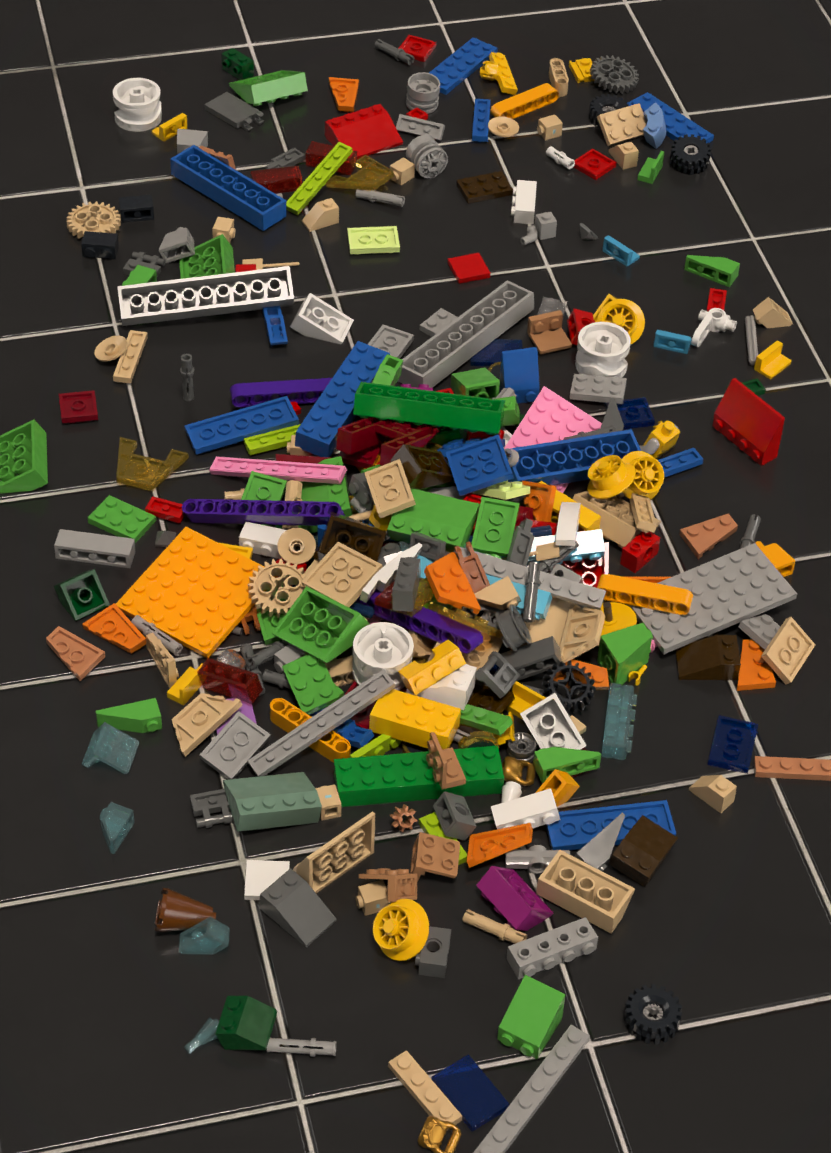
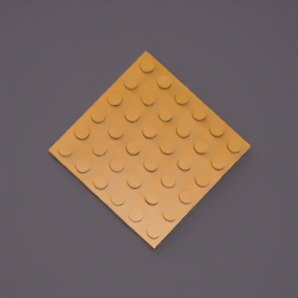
(193, 592)

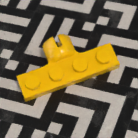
(499, 70)

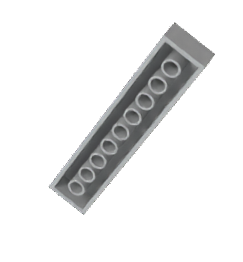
(205, 295)
(467, 335)

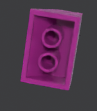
(513, 898)

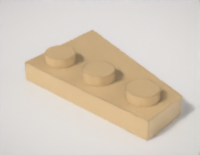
(162, 659)

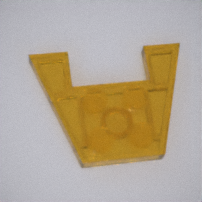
(368, 178)
(142, 470)
(463, 617)

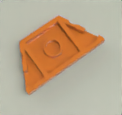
(451, 583)

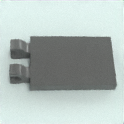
(234, 111)

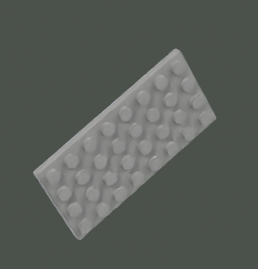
(723, 595)

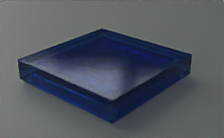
(636, 413)

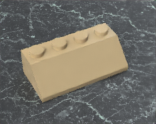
(584, 891)

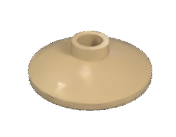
(503, 126)
(111, 348)
(296, 537)

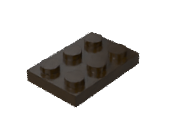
(484, 187)
(488, 700)

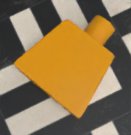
(778, 557)

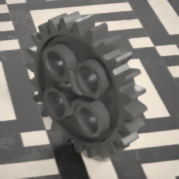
(614, 74)

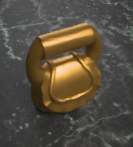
(513, 768)
(434, 1132)

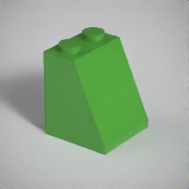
(475, 383)
(624, 651)
(531, 1017)

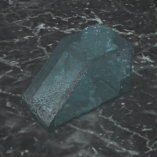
(116, 824)
(204, 938)

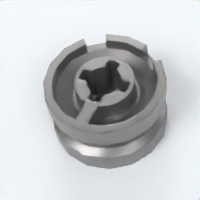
(523, 747)

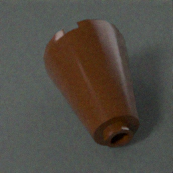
(180, 912)

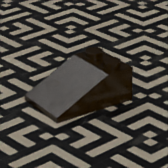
(423, 466)
(353, 534)
(709, 659)
(642, 850)

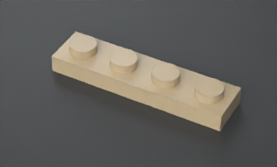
(129, 359)
(643, 513)
(423, 1088)

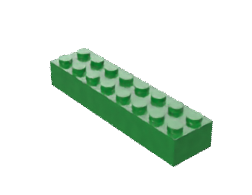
(429, 408)
(410, 777)

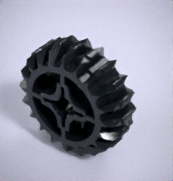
(583, 685)

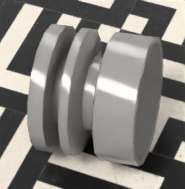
(423, 92)
(427, 156)

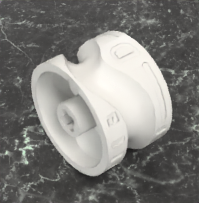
(137, 104)
(602, 350)
(380, 648)

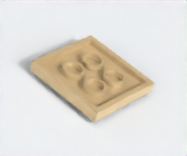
(342, 574)

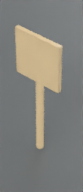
(259, 263)
(544, 552)

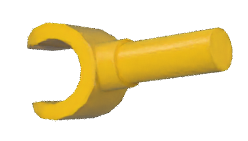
(637, 674)

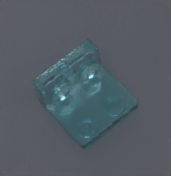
(111, 748)

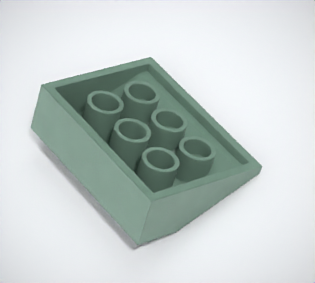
(272, 801)

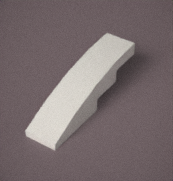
(568, 524)
(387, 573)

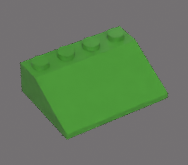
(270, 86)
(209, 259)
(23, 458)
(327, 492)
(436, 517)
(320, 625)

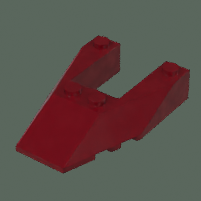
(372, 431)

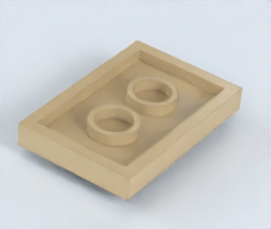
(622, 124)
(390, 488)
(788, 650)

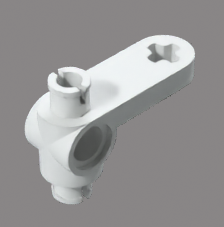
(714, 321)

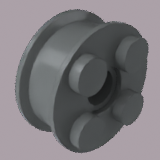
(512, 627)

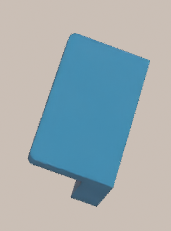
(619, 251)
(672, 341)

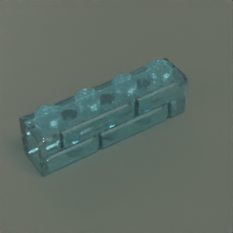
(618, 721)

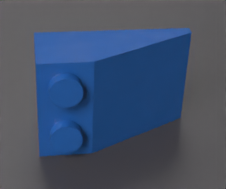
(520, 373)

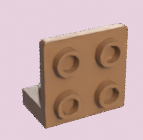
(547, 332)
(444, 764)
(435, 856)
(400, 882)

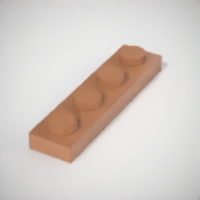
(792, 768)

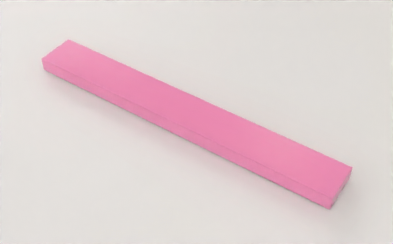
(280, 469)

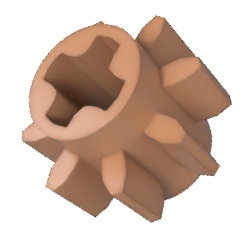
(409, 819)

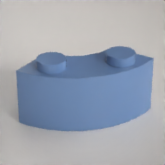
(656, 127)

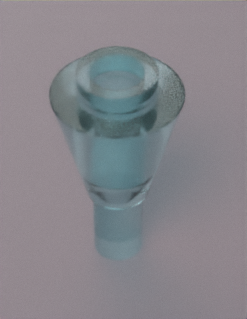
(205, 1035)

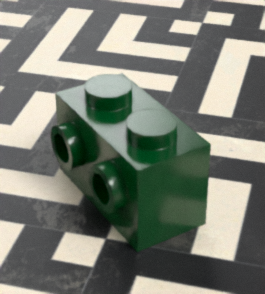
(237, 64)

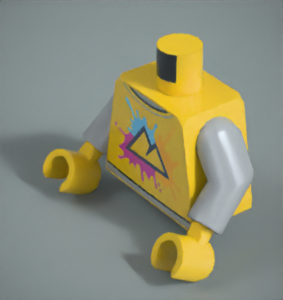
(661, 439)

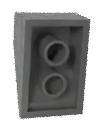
(296, 908)

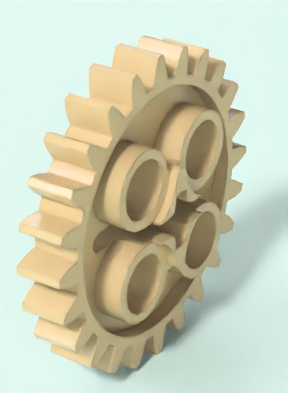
(93, 218)
(264, 580)

